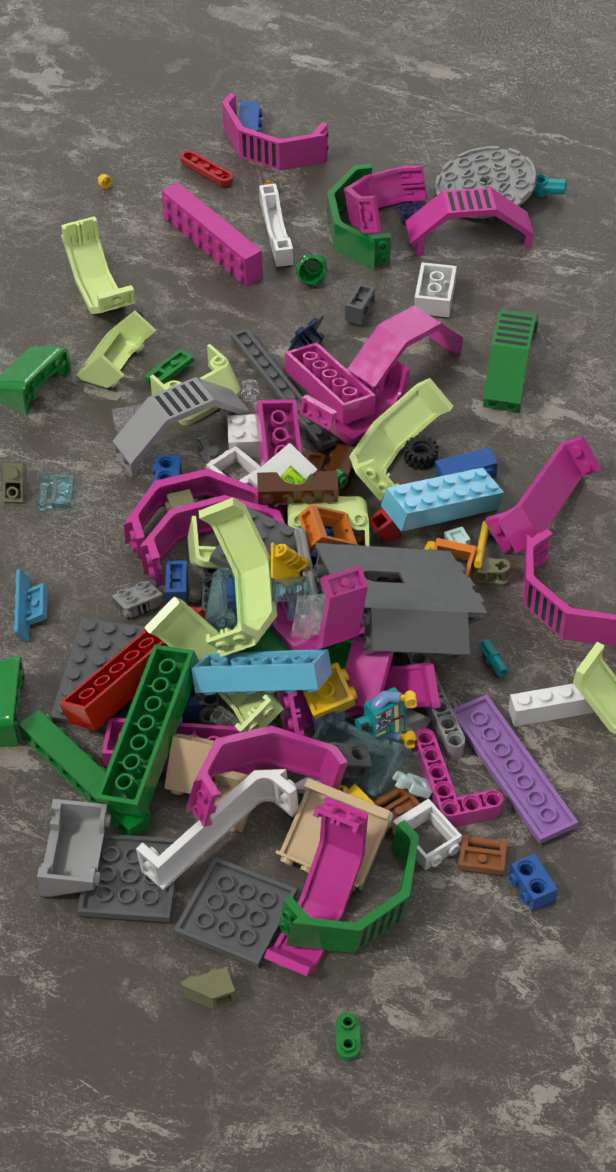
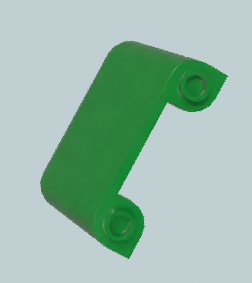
(30, 372)
(11, 680)

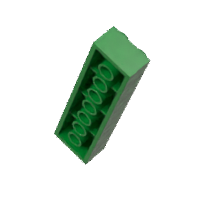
(148, 731)

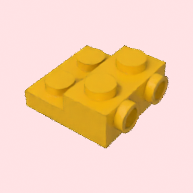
(332, 695)

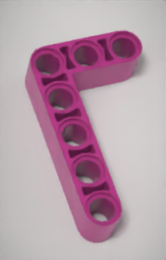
(433, 766)

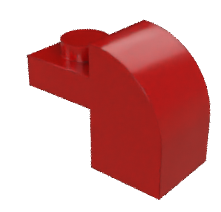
(384, 526)

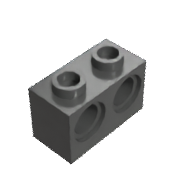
(360, 304)
(357, 758)

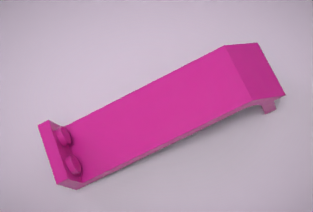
(544, 496)

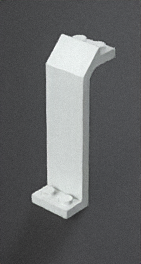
(253, 790)

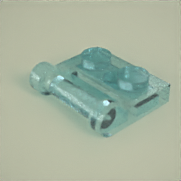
(61, 491)

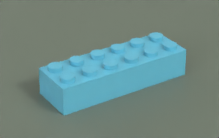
(442, 499)
(262, 671)

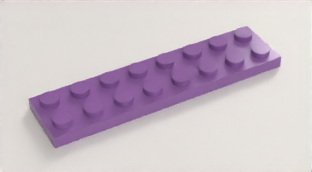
(514, 770)

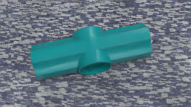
(549, 186)

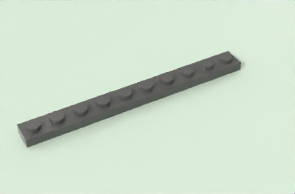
(279, 384)

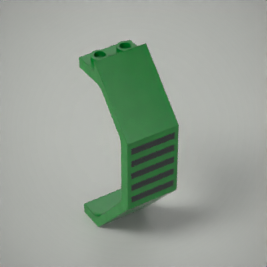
(348, 241)
(509, 360)
(352, 936)

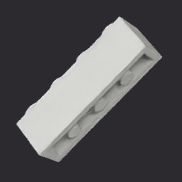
(547, 705)

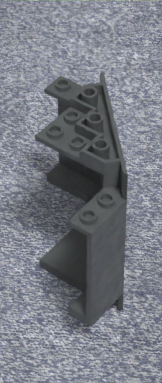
(417, 616)

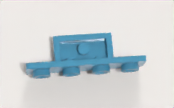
(29, 604)

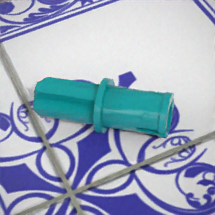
(493, 658)

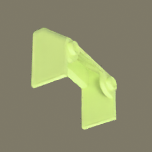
(113, 351)
(221, 375)
(353, 506)
(199, 555)

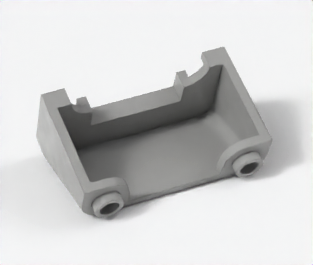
(73, 848)

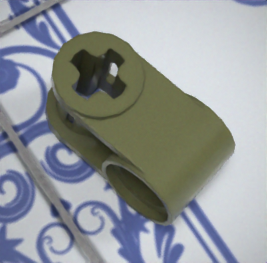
(491, 571)

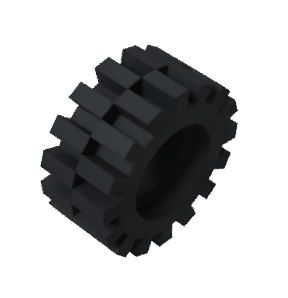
(421, 460)

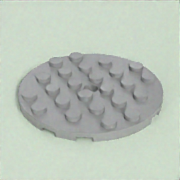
(503, 169)

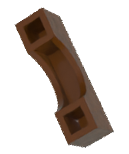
(275, 490)

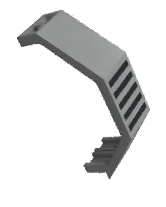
(165, 409)

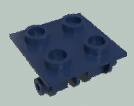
(408, 210)
(307, 335)

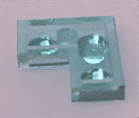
(288, 590)

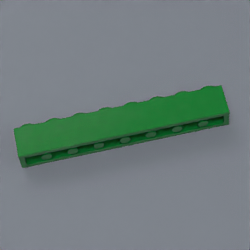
(75, 766)

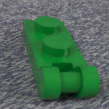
(171, 366)

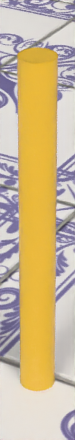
(481, 545)

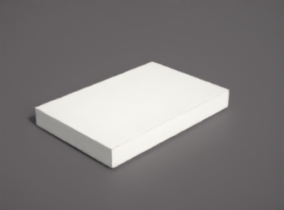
(281, 461)

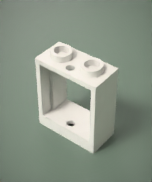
(230, 457)
(423, 813)

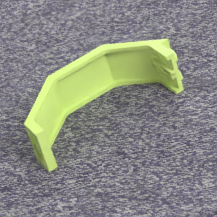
(91, 268)
(392, 430)
(251, 573)
(185, 629)
(598, 686)

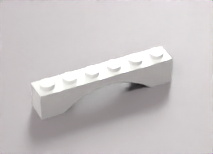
(272, 214)

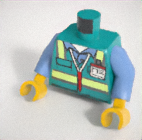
(386, 716)

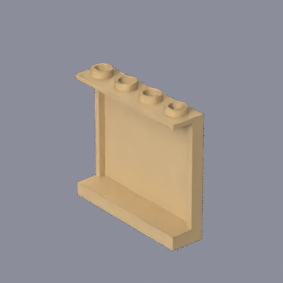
(305, 829)

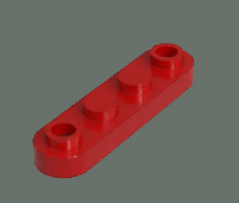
(206, 168)

